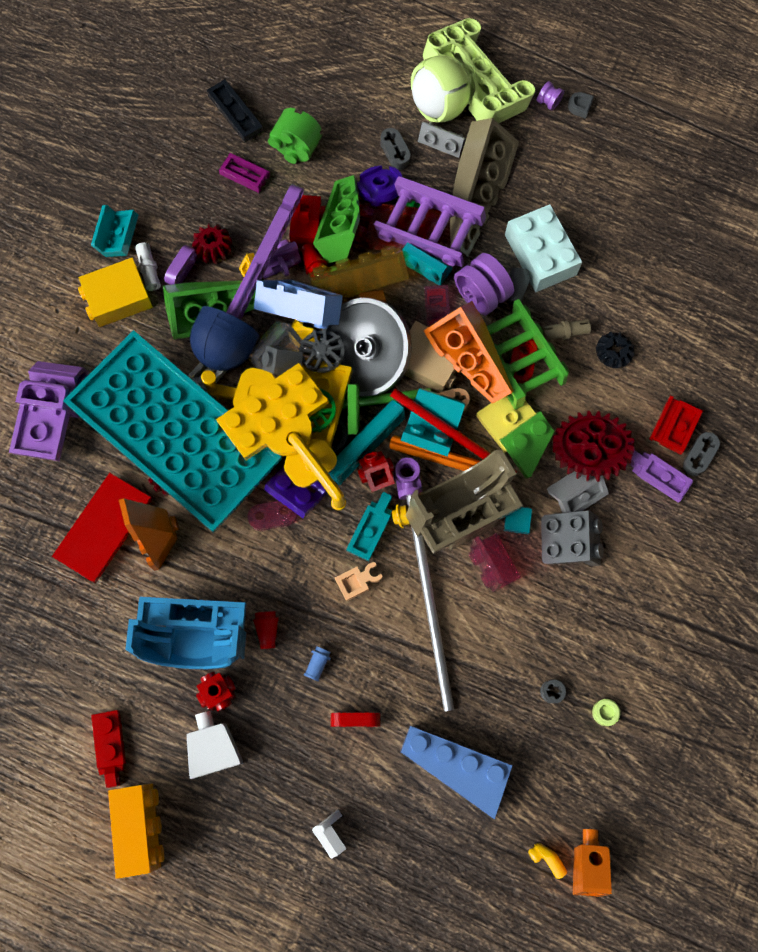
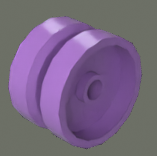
(484, 283)

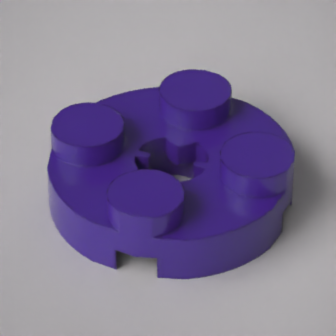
(376, 193)

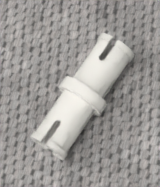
(147, 266)

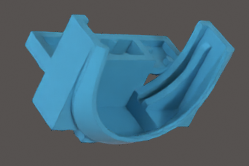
(191, 633)

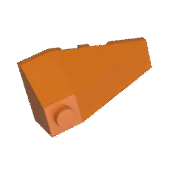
(469, 347)
(151, 528)

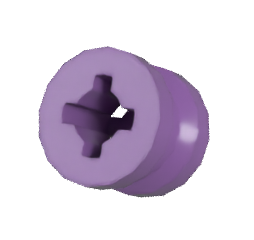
(550, 95)

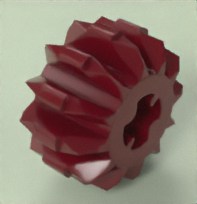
(212, 243)

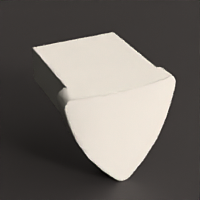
(328, 836)

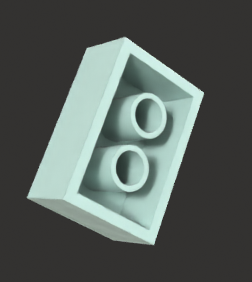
(543, 248)

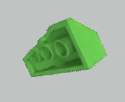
(339, 221)
(186, 299)

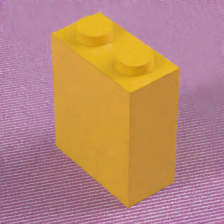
(114, 292)

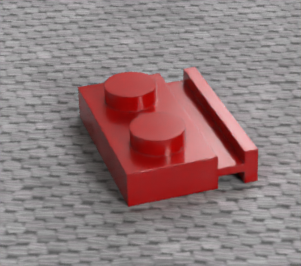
(675, 425)

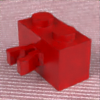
(306, 220)

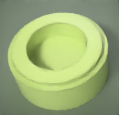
(606, 712)

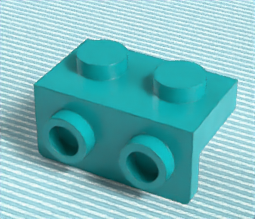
(114, 231)
(428, 266)

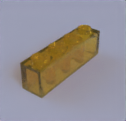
(361, 274)

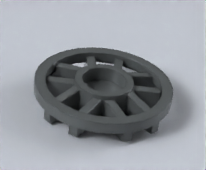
(322, 351)

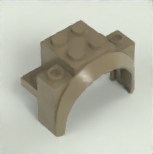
(465, 504)

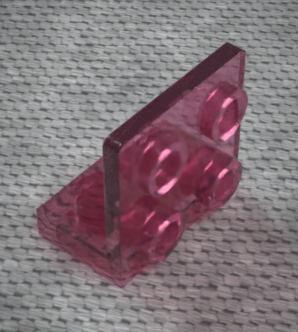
(494, 562)

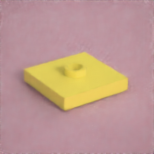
(502, 418)

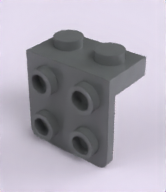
(572, 538)

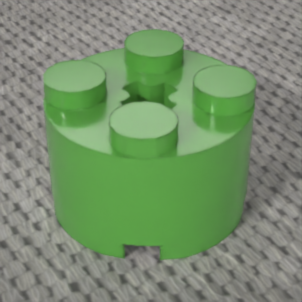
(295, 135)

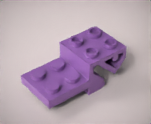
(42, 413)

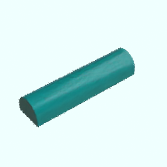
(367, 440)

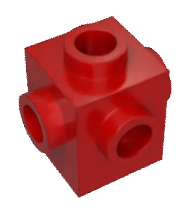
(376, 471)
(225, 693)

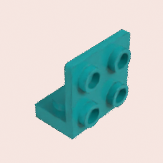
(423, 434)

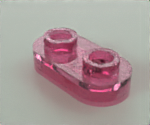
(272, 516)

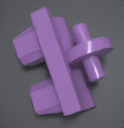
(283, 258)

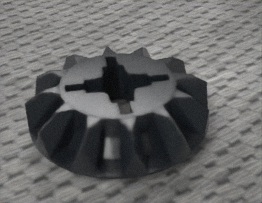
(610, 357)

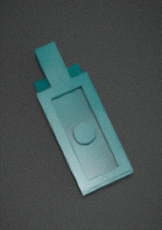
(370, 528)

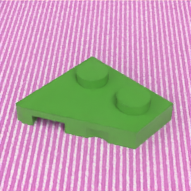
(528, 443)

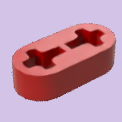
(355, 720)

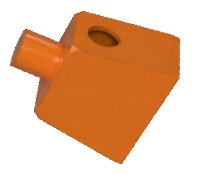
(587, 877)

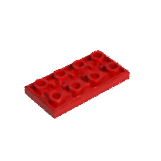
(98, 529)

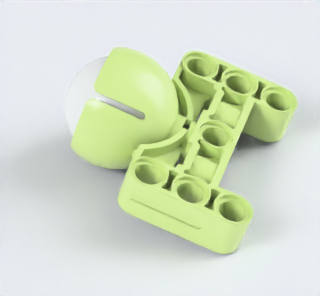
(460, 74)

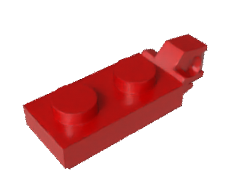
(109, 746)

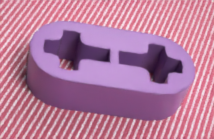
(180, 265)

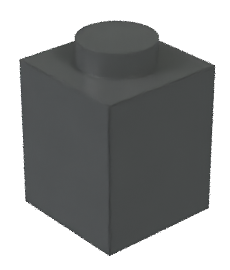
(280, 359)

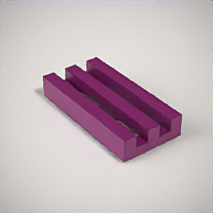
(240, 175)

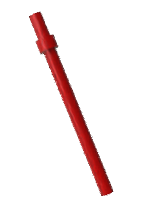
(440, 424)

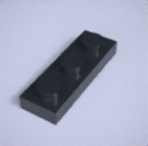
(235, 110)

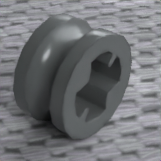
(551, 699)

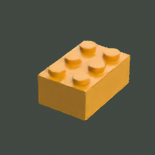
(135, 830)

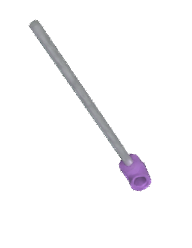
(405, 489)

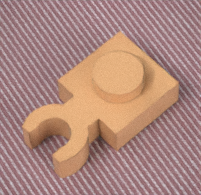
(354, 582)

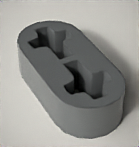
(391, 150)
(696, 451)

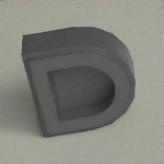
(580, 104)

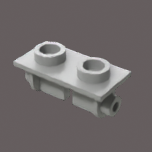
(441, 139)

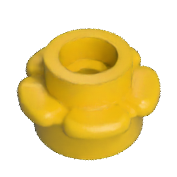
(399, 515)

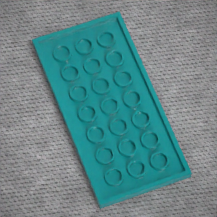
(169, 430)

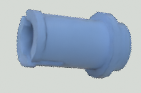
(317, 663)

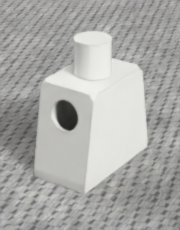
(211, 747)

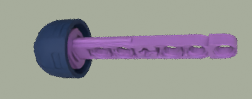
(221, 337)

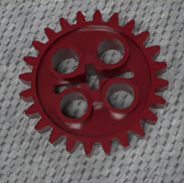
(593, 439)

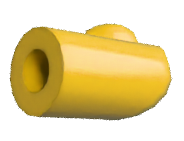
(551, 858)

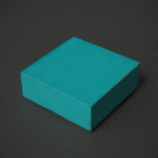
(518, 521)

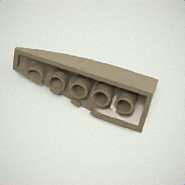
(482, 172)

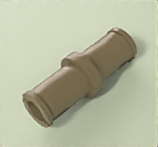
(566, 329)

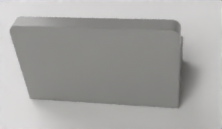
(576, 493)

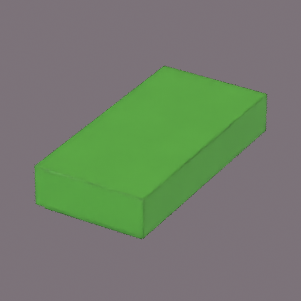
(353, 409)

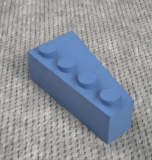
(463, 770)

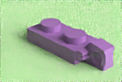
(661, 475)

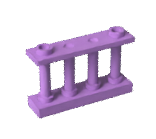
(428, 199)

